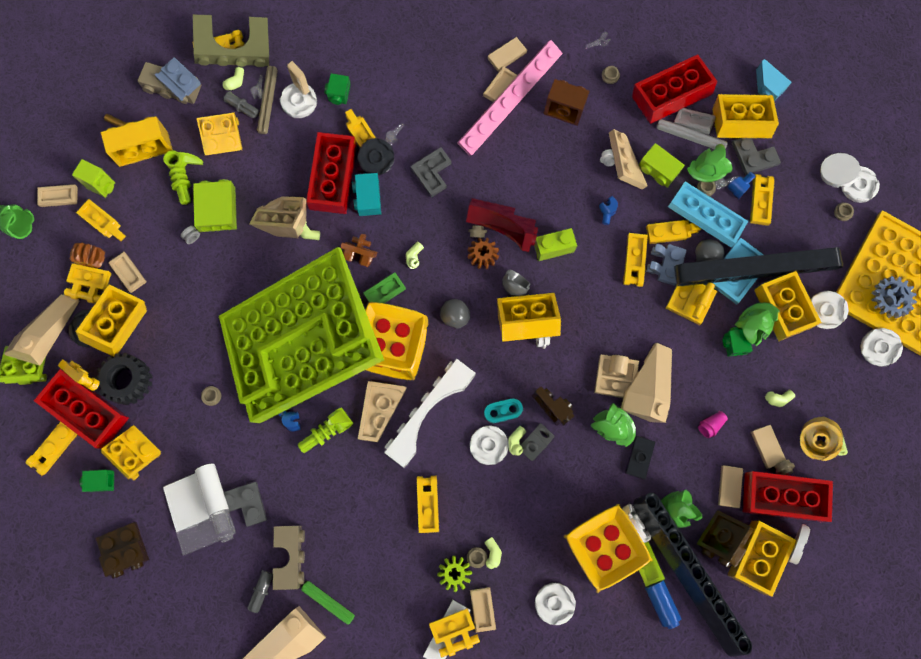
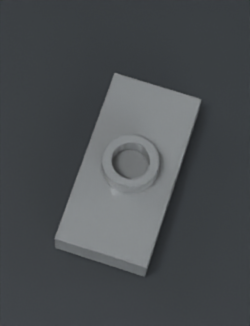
(695, 120)

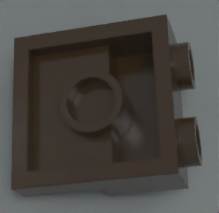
(558, 410)
(725, 539)
(122, 550)

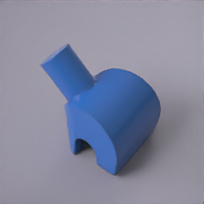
(741, 185)
(608, 211)
(287, 420)

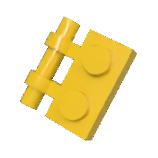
(88, 277)
(452, 626)

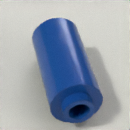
(663, 604)

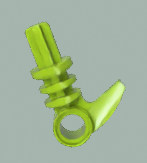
(178, 173)
(337, 421)

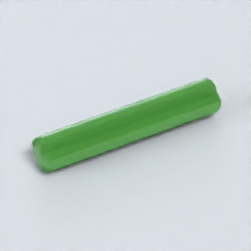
(327, 602)

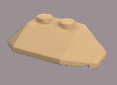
(282, 217)

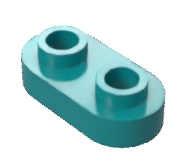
(502, 410)

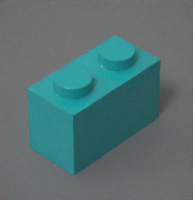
(368, 194)

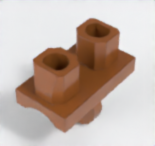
(366, 254)

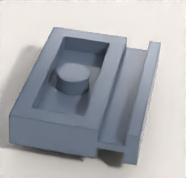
(177, 79)

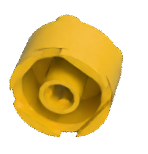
(818, 449)

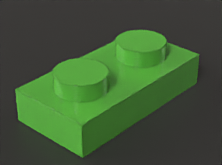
(385, 289)

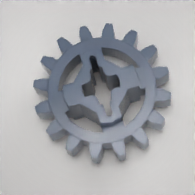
(897, 295)

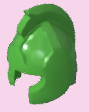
(710, 165)
(16, 221)
(757, 321)
(615, 425)
(680, 508)

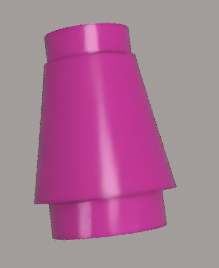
(711, 425)

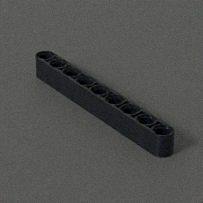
(758, 266)
(692, 575)

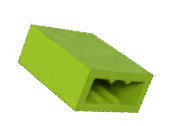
(214, 206)

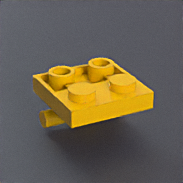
(219, 133)
(692, 301)
(131, 452)

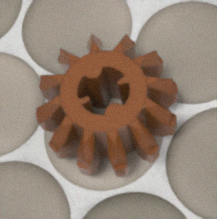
(87, 255)
(488, 257)

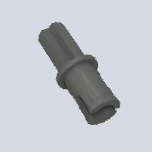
(241, 105)
(260, 591)

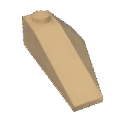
(40, 334)
(651, 389)
(289, 639)

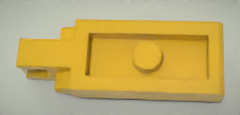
(358, 127)
(100, 220)
(670, 231)

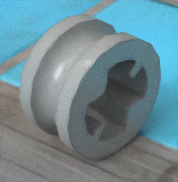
(190, 235)

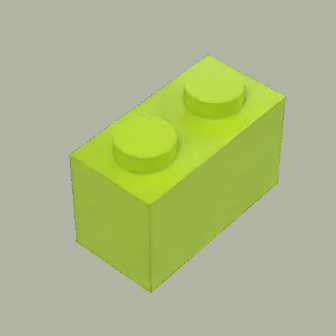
(661, 165)
(93, 178)
(555, 244)

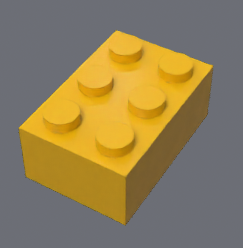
(745, 116)
(136, 141)
(793, 302)
(529, 317)
(111, 320)
(764, 558)

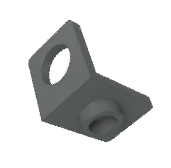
(536, 442)

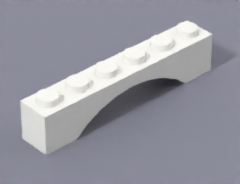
(454, 381)

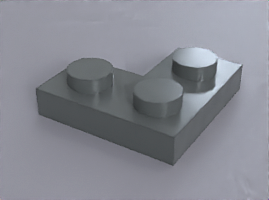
(751, 159)
(427, 171)
(249, 500)

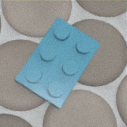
(737, 289)

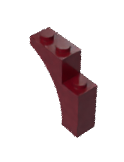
(503, 220)

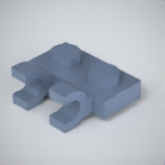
(671, 257)

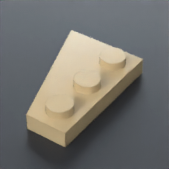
(625, 160)
(378, 409)

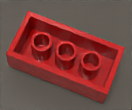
(674, 88)
(331, 173)
(81, 410)
(788, 496)

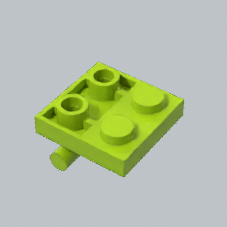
(20, 371)

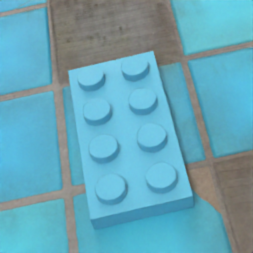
(708, 214)

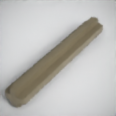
(267, 99)

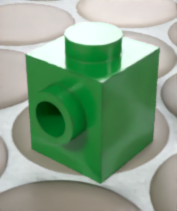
(338, 89)
(736, 342)
(97, 481)

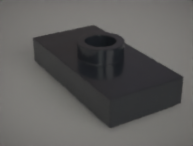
(640, 457)

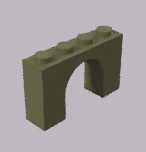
(208, 51)

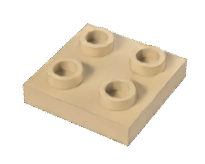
(615, 375)

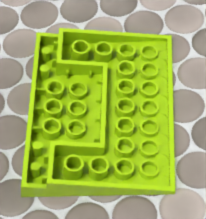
(298, 337)

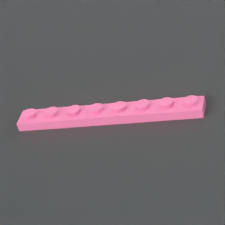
(509, 98)

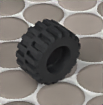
(110, 371)

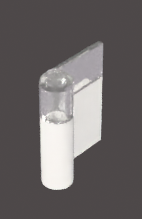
(199, 510)

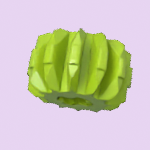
(449, 578)

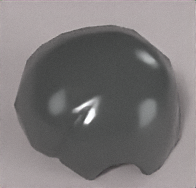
(709, 250)
(515, 283)
(455, 313)

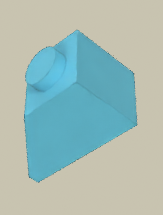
(770, 80)

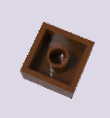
(566, 102)

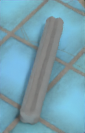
(689, 134)

